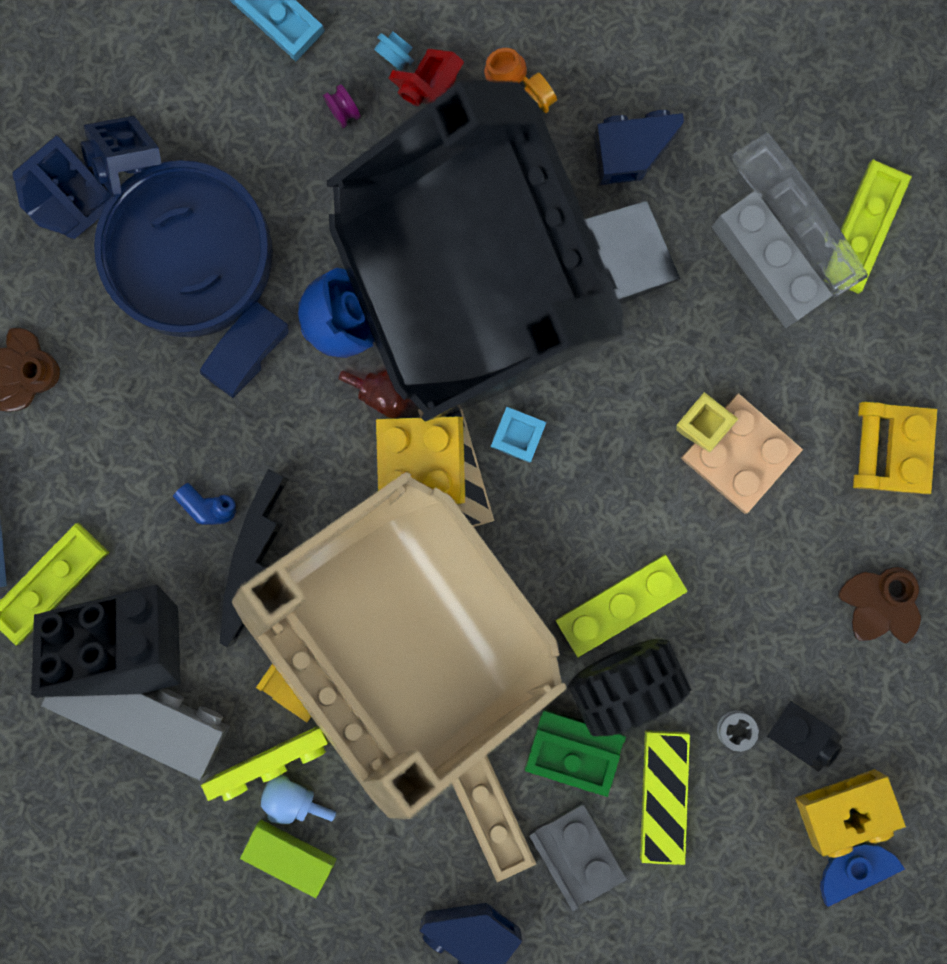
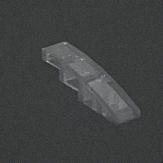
(800, 213)

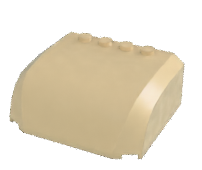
(404, 642)

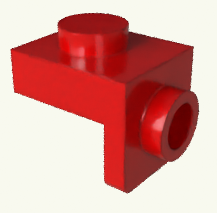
(431, 79)

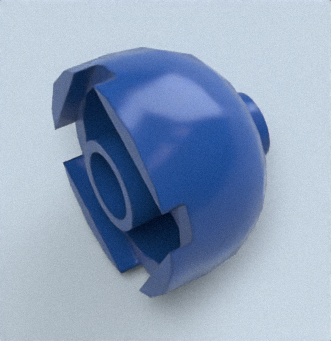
(333, 317)

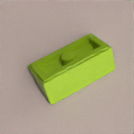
(288, 858)

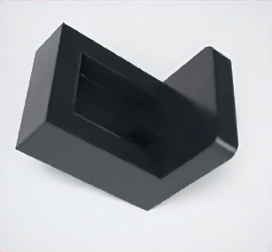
(806, 737)

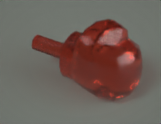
(377, 392)

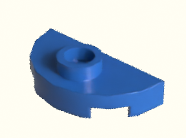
(857, 871)

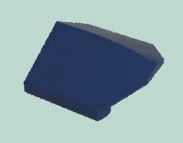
(59, 189)

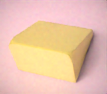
(706, 423)

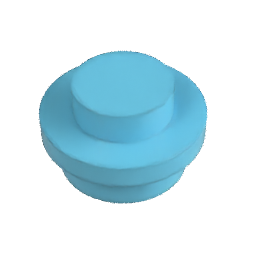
(394, 50)

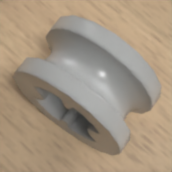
(742, 743)

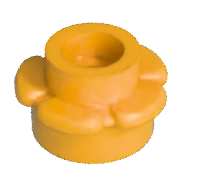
(540, 91)

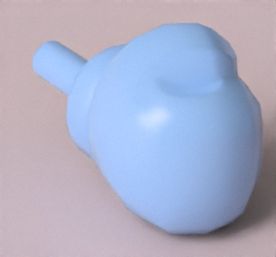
(289, 800)

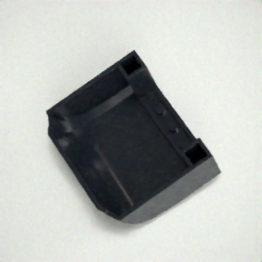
(471, 250)

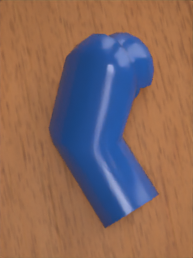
(205, 510)

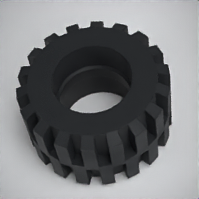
(629, 687)

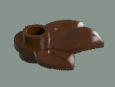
(16, 370)
(877, 609)

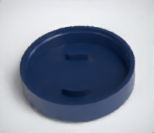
(183, 249)

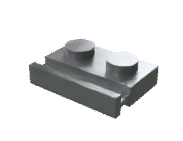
(577, 856)

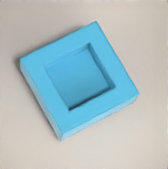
(518, 434)

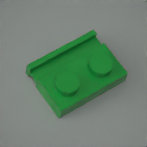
(570, 755)

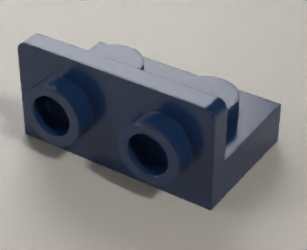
(116, 148)

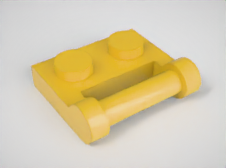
(908, 449)

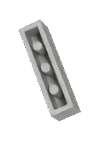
(152, 725)

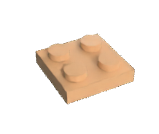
(746, 458)

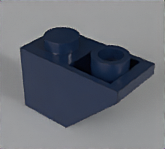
(633, 146)
(471, 934)

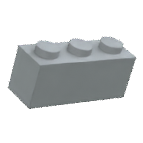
(770, 259)

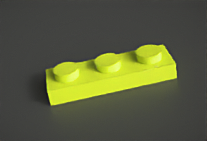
(621, 605)
(266, 764)

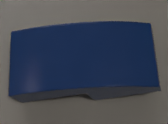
(243, 348)

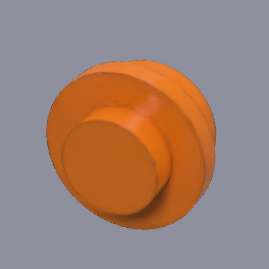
(505, 65)

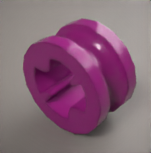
(341, 106)

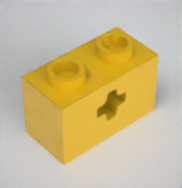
(828, 807)

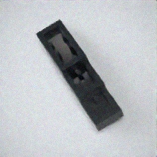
(251, 547)

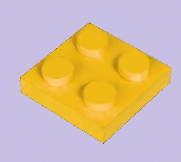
(426, 450)

